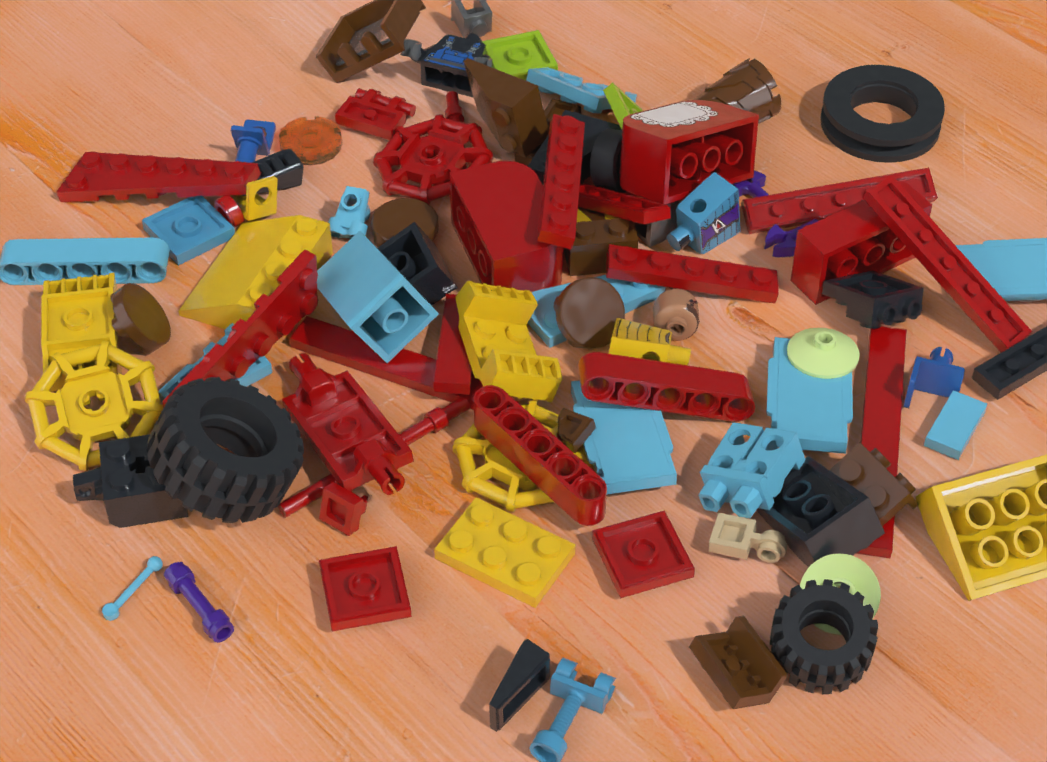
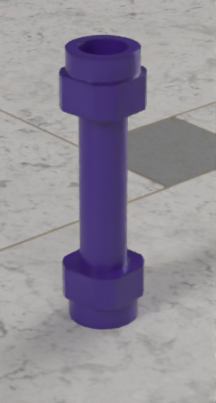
(215, 622)

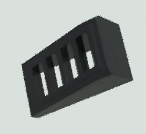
(282, 165)
(520, 683)

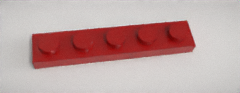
(692, 273)

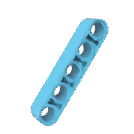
(53, 259)

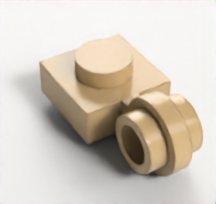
(737, 535)

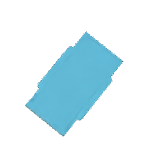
(1012, 267)
(808, 404)
(628, 445)

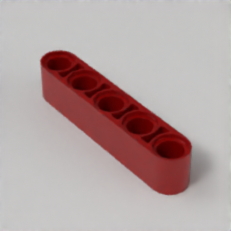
(665, 386)
(540, 455)

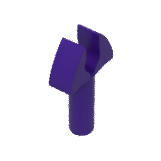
(752, 186)
(784, 239)

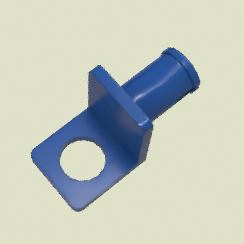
(251, 139)
(935, 375)

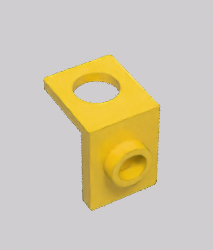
(255, 206)

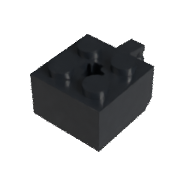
(127, 485)

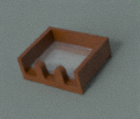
(368, 36)

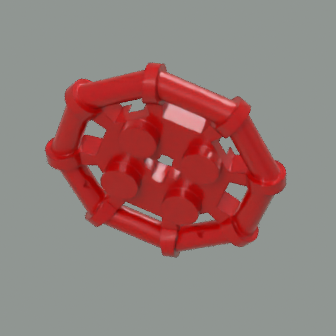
(416, 161)

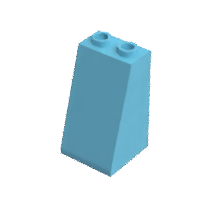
(373, 297)

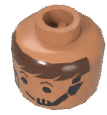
(677, 311)

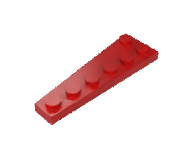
(154, 176)
(270, 321)

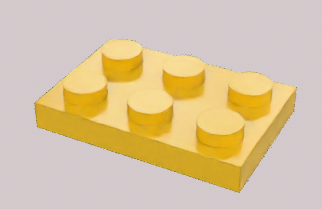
(505, 552)

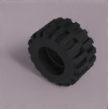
(825, 606)

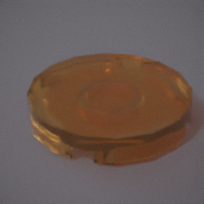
(311, 140)

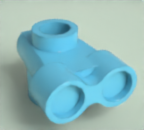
(350, 218)

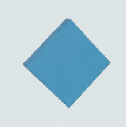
(189, 228)

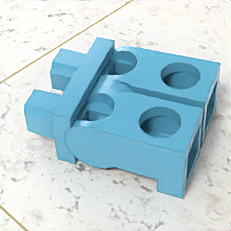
(749, 471)

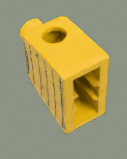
(641, 340)

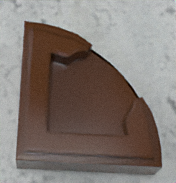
(574, 429)

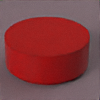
(229, 210)

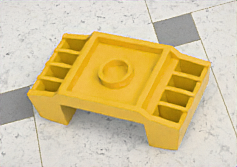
(75, 317)
(500, 344)

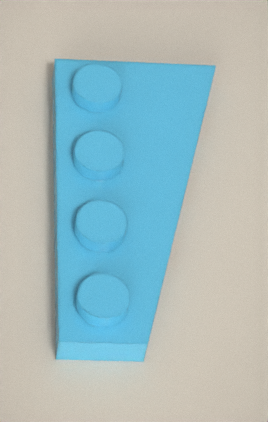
(544, 317)

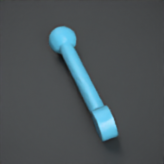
(111, 610)

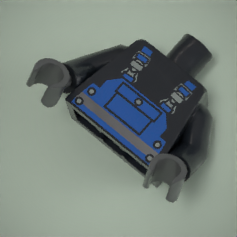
(443, 62)

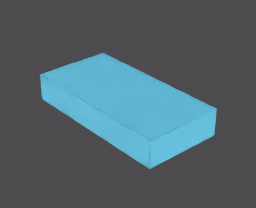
(955, 425)

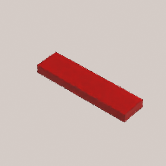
(622, 205)
(453, 367)

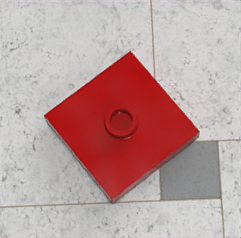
(643, 554)
(364, 588)

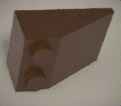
(508, 107)

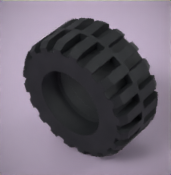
(211, 478)

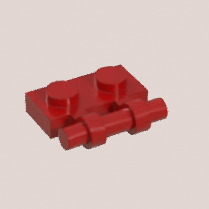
(374, 113)

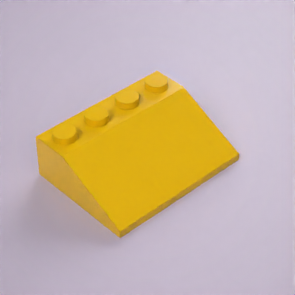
(252, 265)
(991, 526)

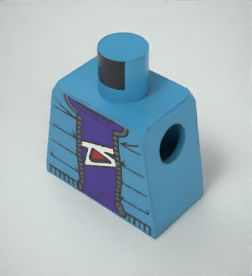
(707, 216)

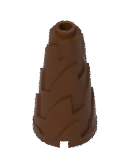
(746, 88)

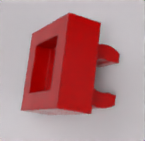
(342, 508)

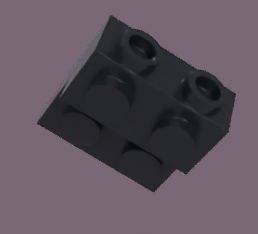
(875, 298)

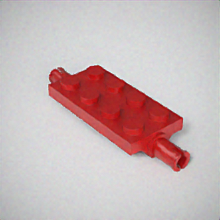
(346, 428)

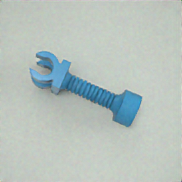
(549, 744)

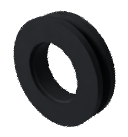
(880, 140)

